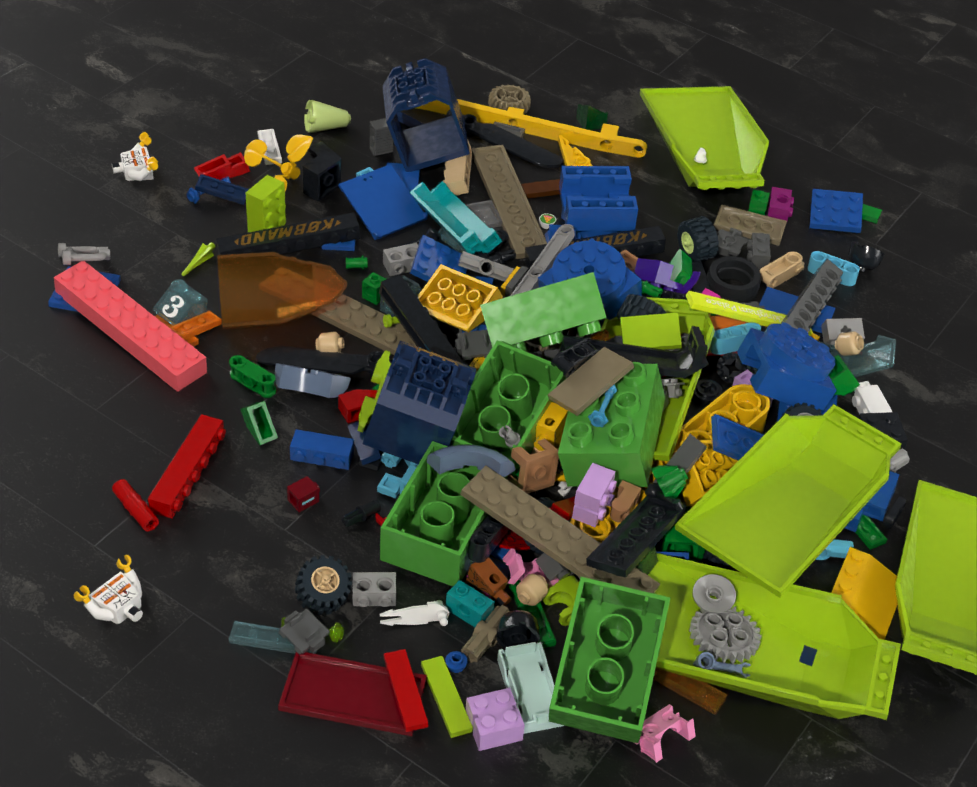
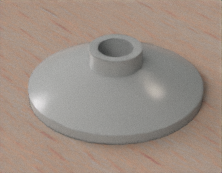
(714, 586)

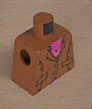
(489, 581)

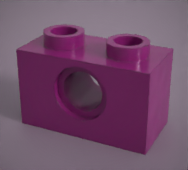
(780, 203)

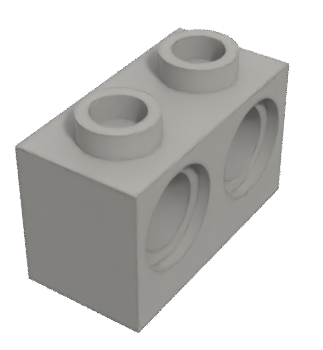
(399, 259)
(374, 589)

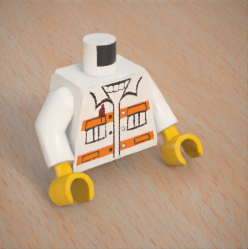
(136, 162)
(116, 598)

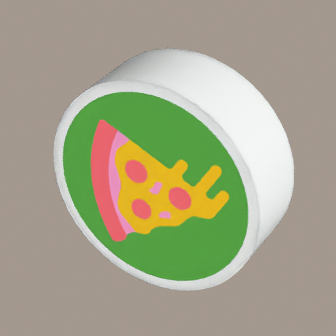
(546, 219)

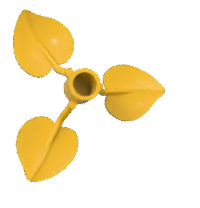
(296, 148)

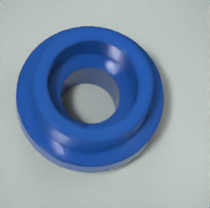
(456, 666)

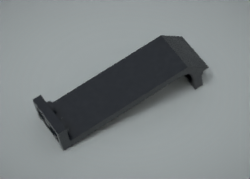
(670, 363)

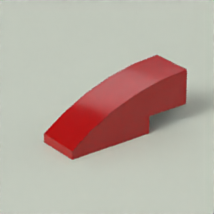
(223, 167)

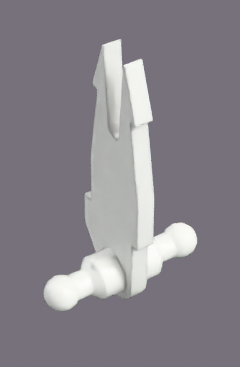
(418, 614)

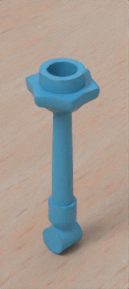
(599, 418)

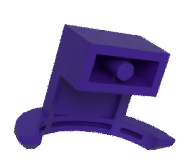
(659, 275)

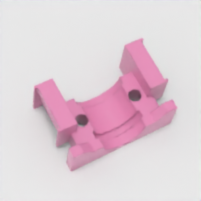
(521, 569)
(656, 726)

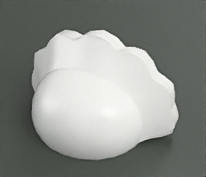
(701, 156)

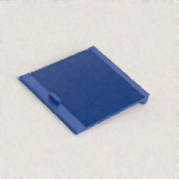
(382, 201)

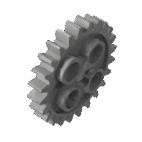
(725, 634)

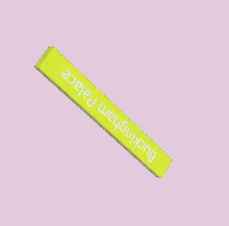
(734, 310)

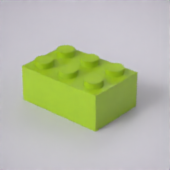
(266, 204)

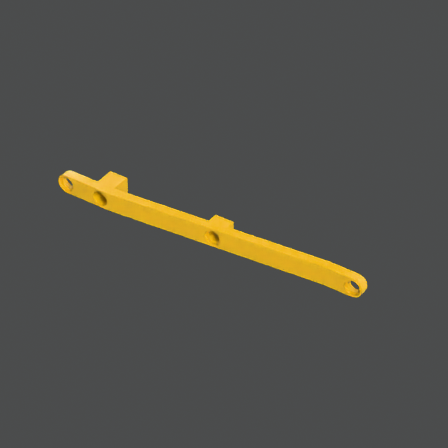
(604, 141)

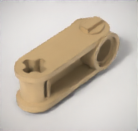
(782, 269)

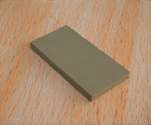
(750, 223)
(590, 381)

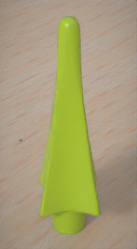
(203, 254)

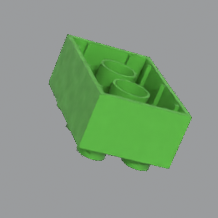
(546, 313)
(507, 391)
(628, 437)
(432, 523)
(609, 660)

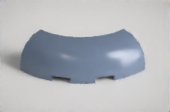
(315, 382)
(470, 455)

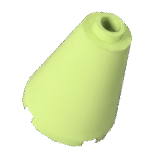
(324, 117)

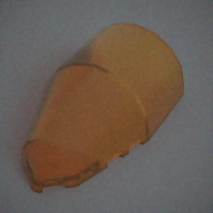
(273, 289)

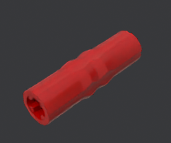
(135, 505)

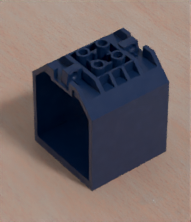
(431, 141)
(418, 403)

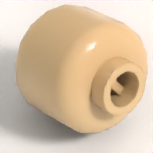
(329, 342)
(849, 343)
(532, 589)

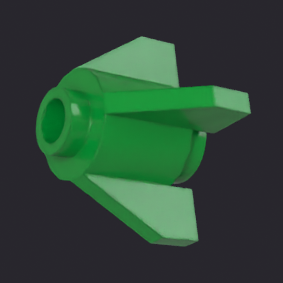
(670, 479)

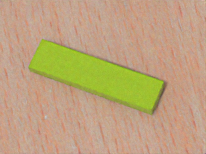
(446, 697)

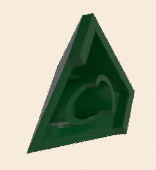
(590, 117)

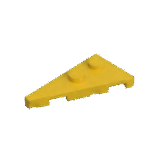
(571, 155)

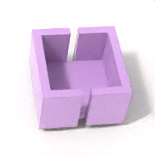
(594, 495)
(495, 719)

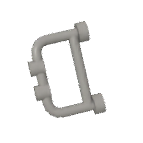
(79, 253)

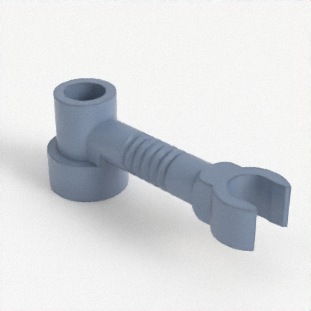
(710, 663)

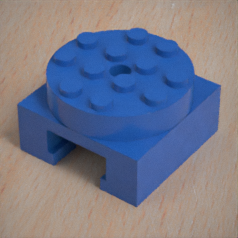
(597, 199)
(610, 271)
(789, 365)

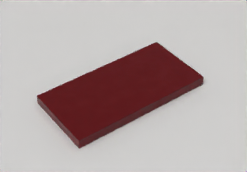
(344, 692)

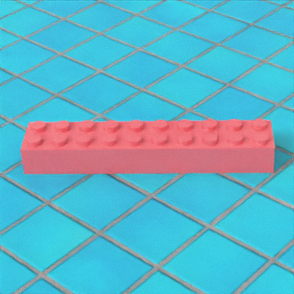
(131, 325)

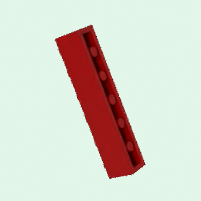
(186, 466)

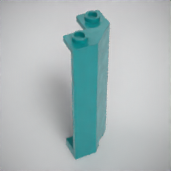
(456, 218)

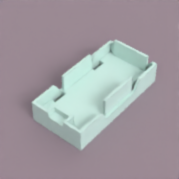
(529, 684)

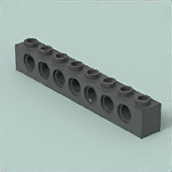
(814, 296)

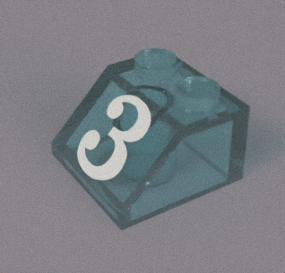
(180, 304)

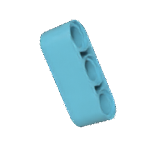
(849, 269)
(730, 338)

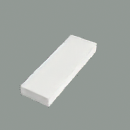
(272, 151)

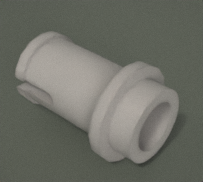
(511, 438)

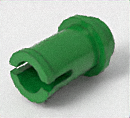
(360, 262)
(651, 289)

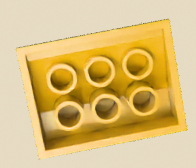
(457, 298)
(705, 473)
(868, 590)

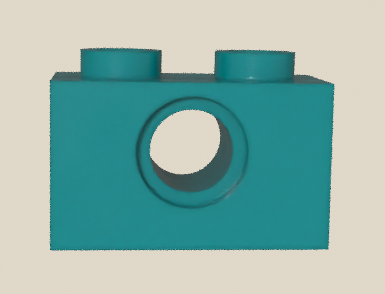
(468, 603)

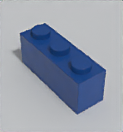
(322, 449)

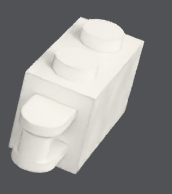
(869, 399)

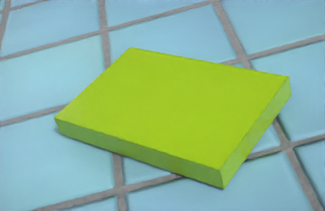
(652, 331)

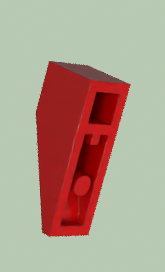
(352, 401)

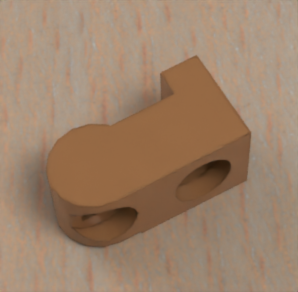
(626, 500)

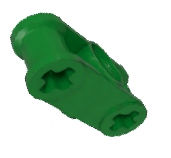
(252, 376)

